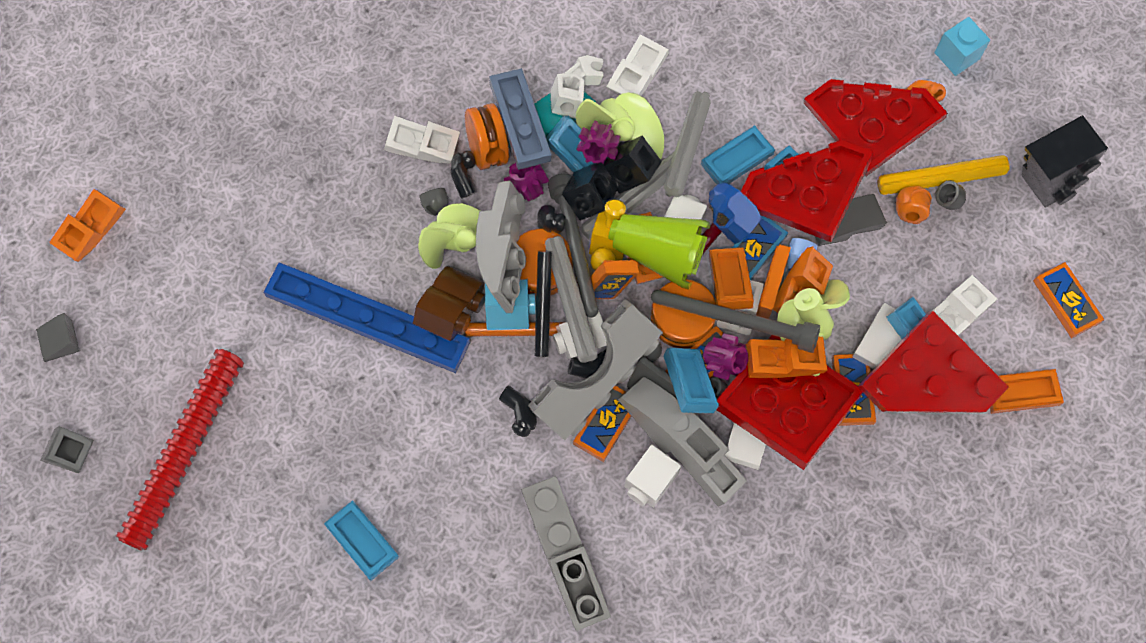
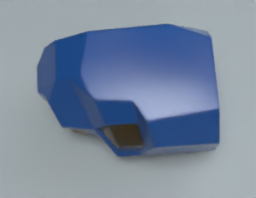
(733, 212)

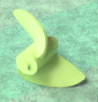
(629, 116)
(452, 231)
(813, 307)

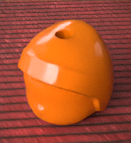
(913, 204)

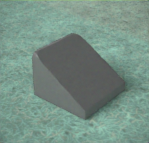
(57, 338)
(67, 449)

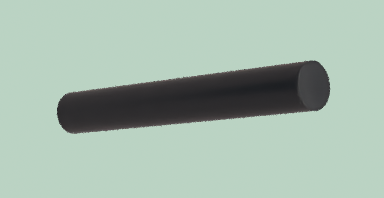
(543, 303)

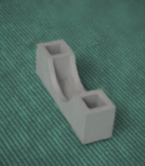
(627, 338)

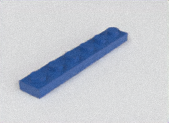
(363, 317)

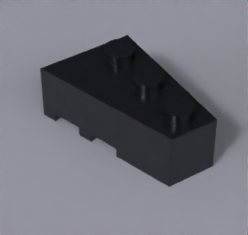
(1062, 161)

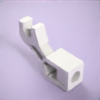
(569, 86)

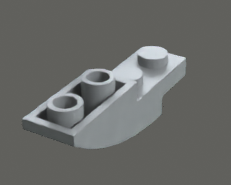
(496, 246)
(686, 438)
(565, 553)

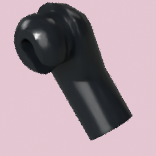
(459, 173)

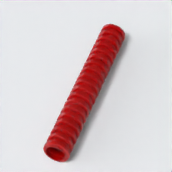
(180, 449)

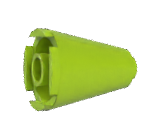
(661, 244)

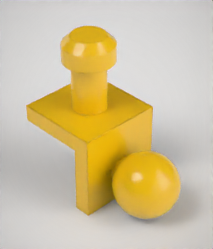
(601, 247)

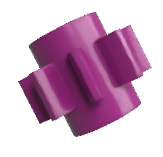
(598, 143)
(528, 180)
(725, 356)

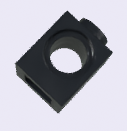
(633, 164)
(590, 190)

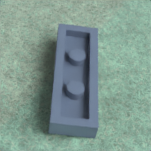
(520, 119)

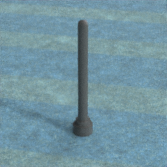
(556, 186)
(803, 335)

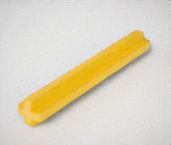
(937, 175)

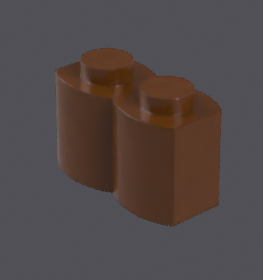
(449, 303)

